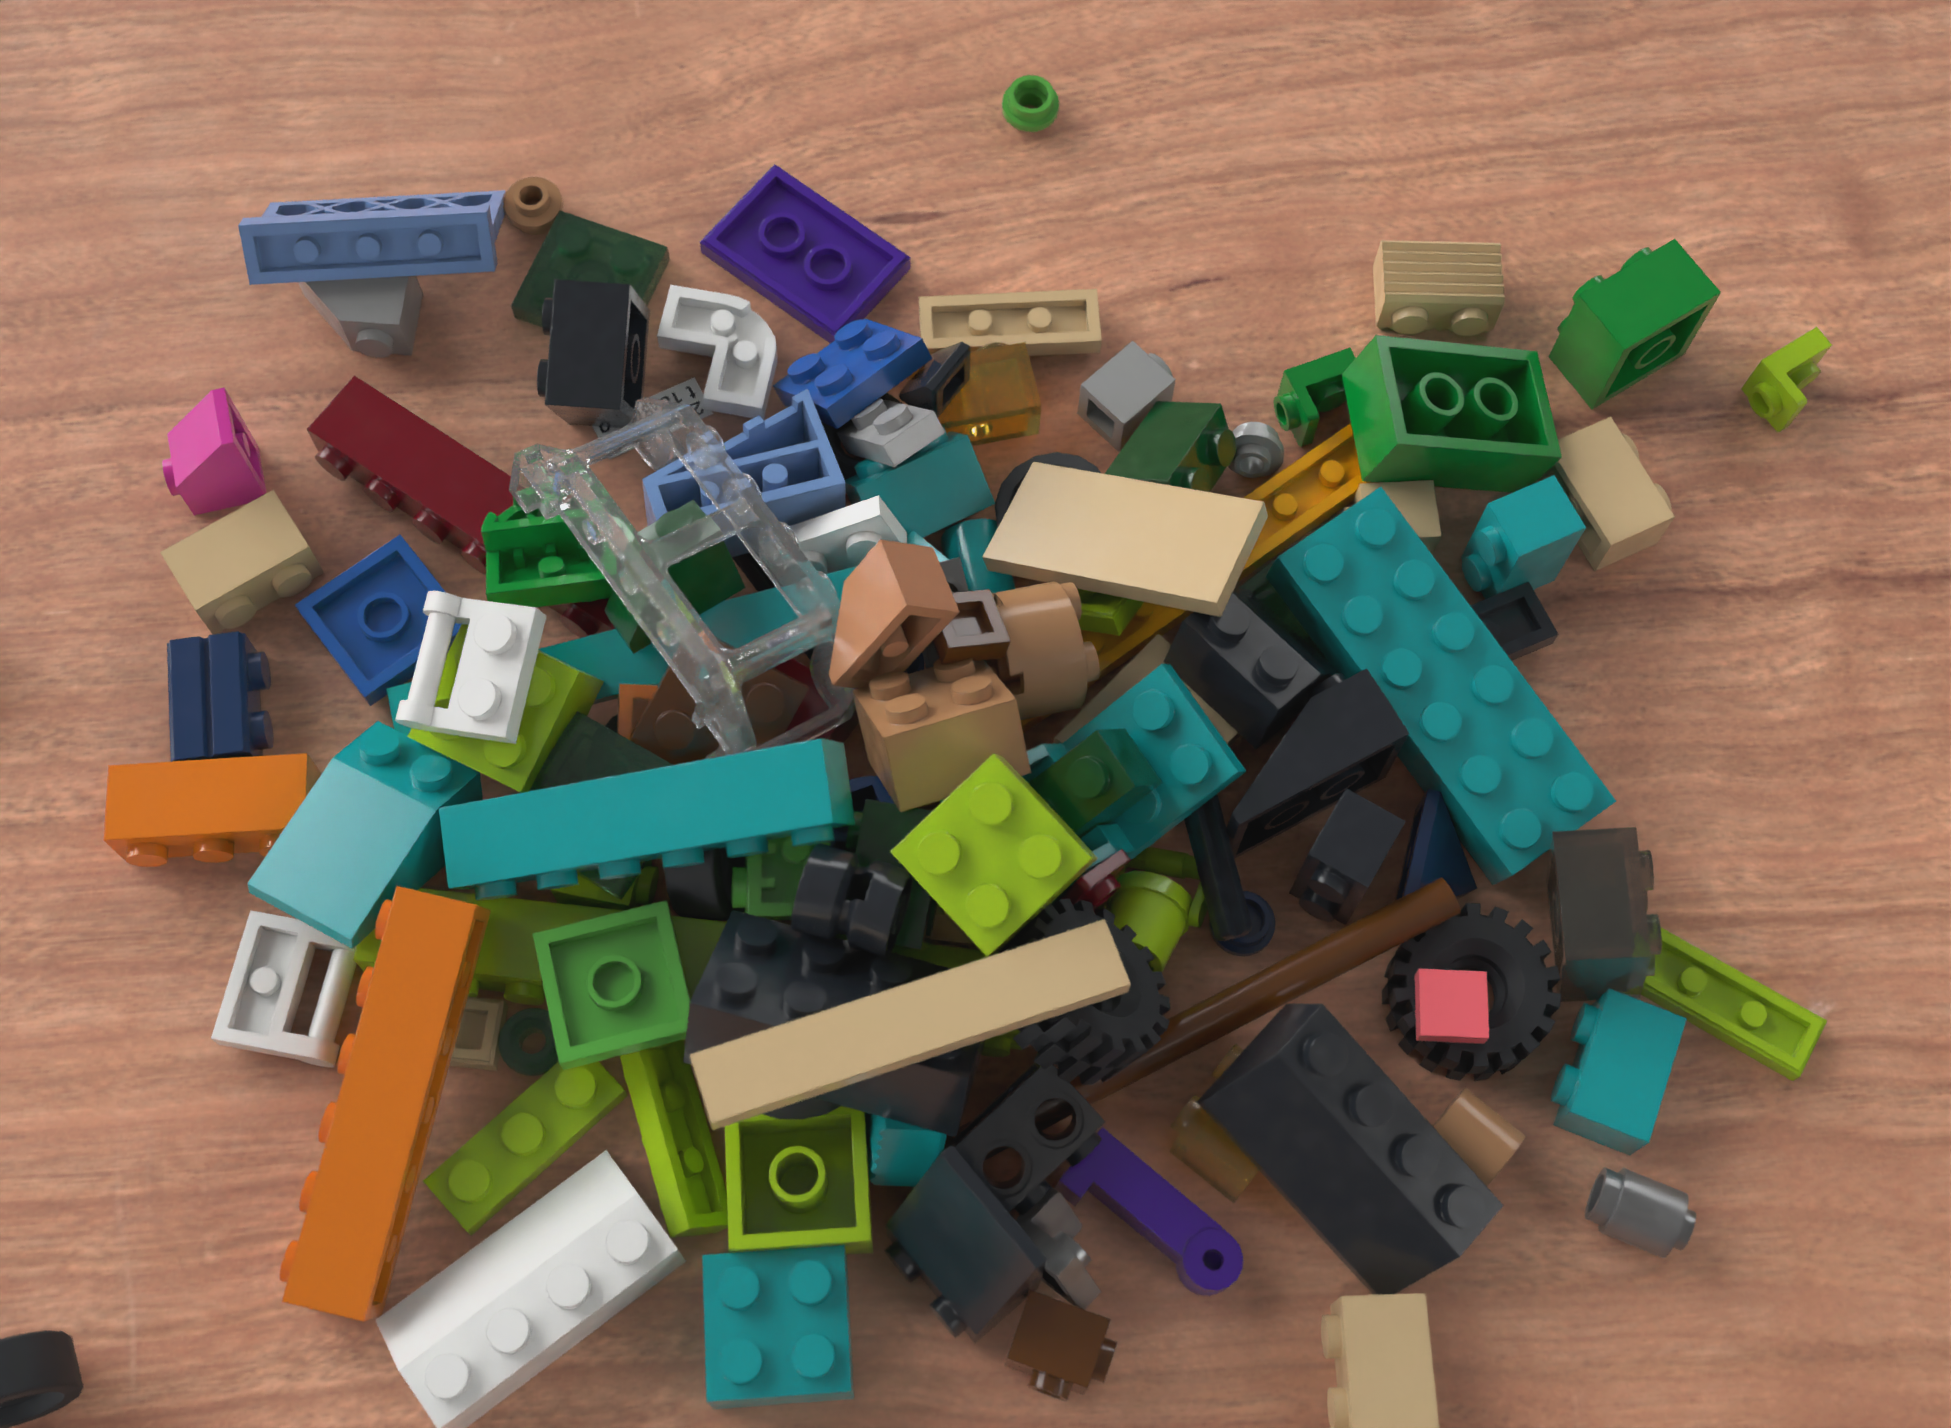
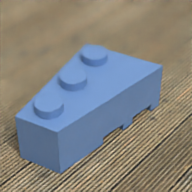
(785, 458)

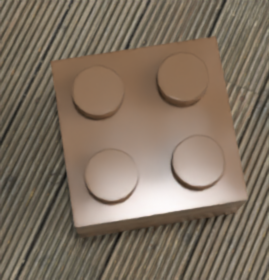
(937, 728)

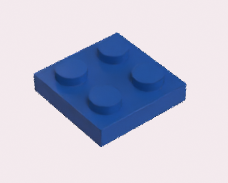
(854, 370)
(374, 617)

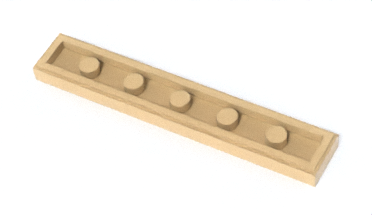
(909, 1023)

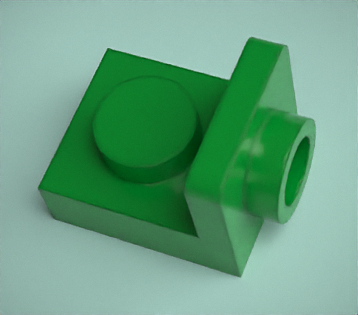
(1310, 390)

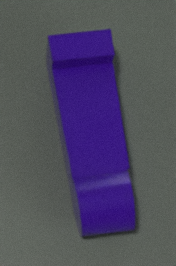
(1202, 1250)

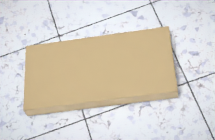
(1127, 537)

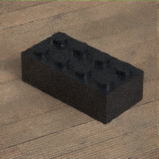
(775, 975)

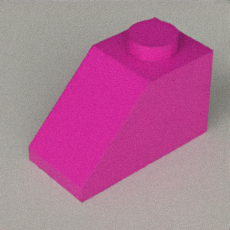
(213, 457)

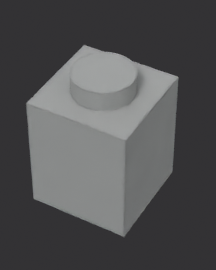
(1124, 392)

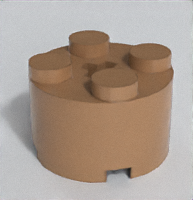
(1046, 656)

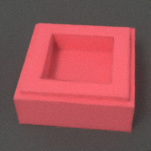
(1451, 1006)

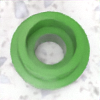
(1030, 91)

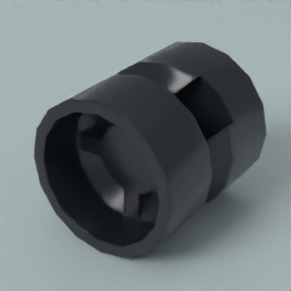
(852, 900)

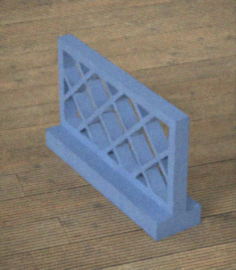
(373, 237)

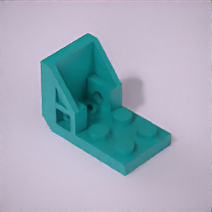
(1177, 744)

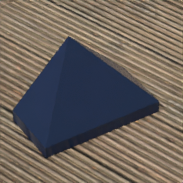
(1434, 850)

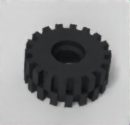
(1513, 969)
(1106, 1034)

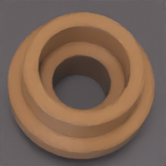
(533, 218)

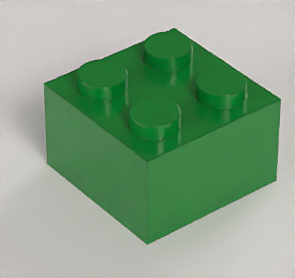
(1632, 322)

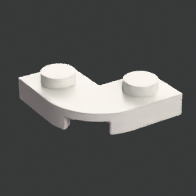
(735, 338)

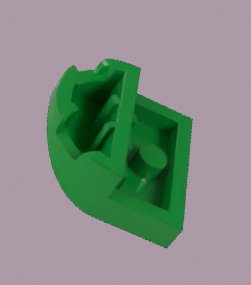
(537, 561)

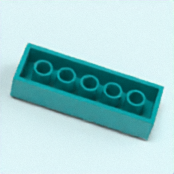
(1472, 719)

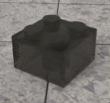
(1599, 912)

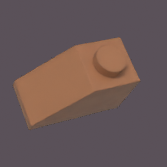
(889, 612)

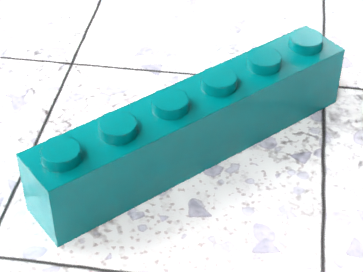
(648, 816)

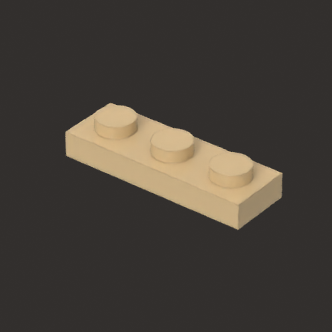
(1044, 320)

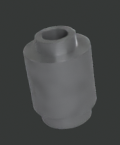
(1640, 1211)

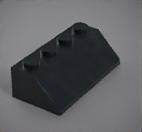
(1349, 1150)

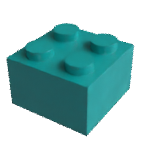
(777, 1327)

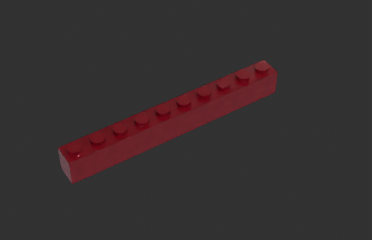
(451, 492)

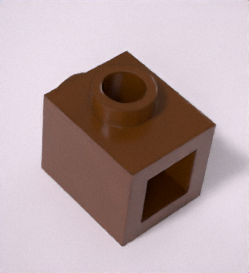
(1060, 1346)

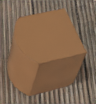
(1478, 1135)

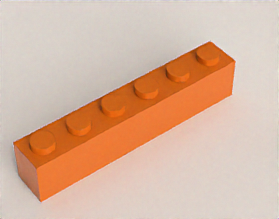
(385, 1105)

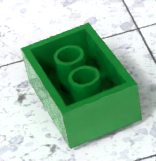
(1450, 414)

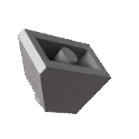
(370, 313)

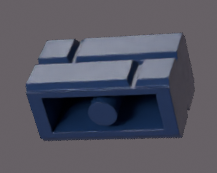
(217, 698)

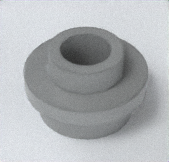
(1257, 450)

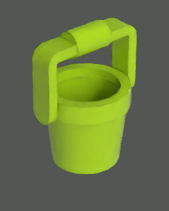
(1156, 905)

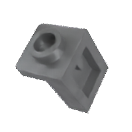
(1052, 1228)

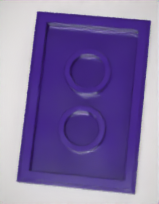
(805, 254)

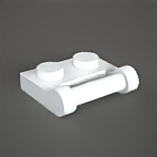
(491, 671)
(269, 987)

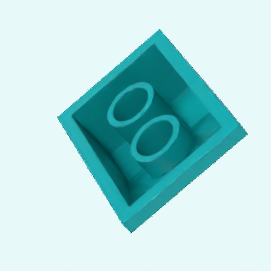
(364, 833)

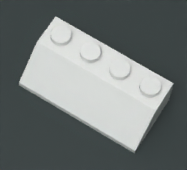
(527, 1294)

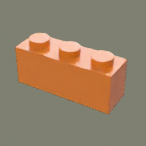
(203, 806)

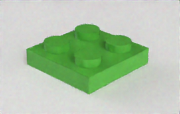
(613, 984)

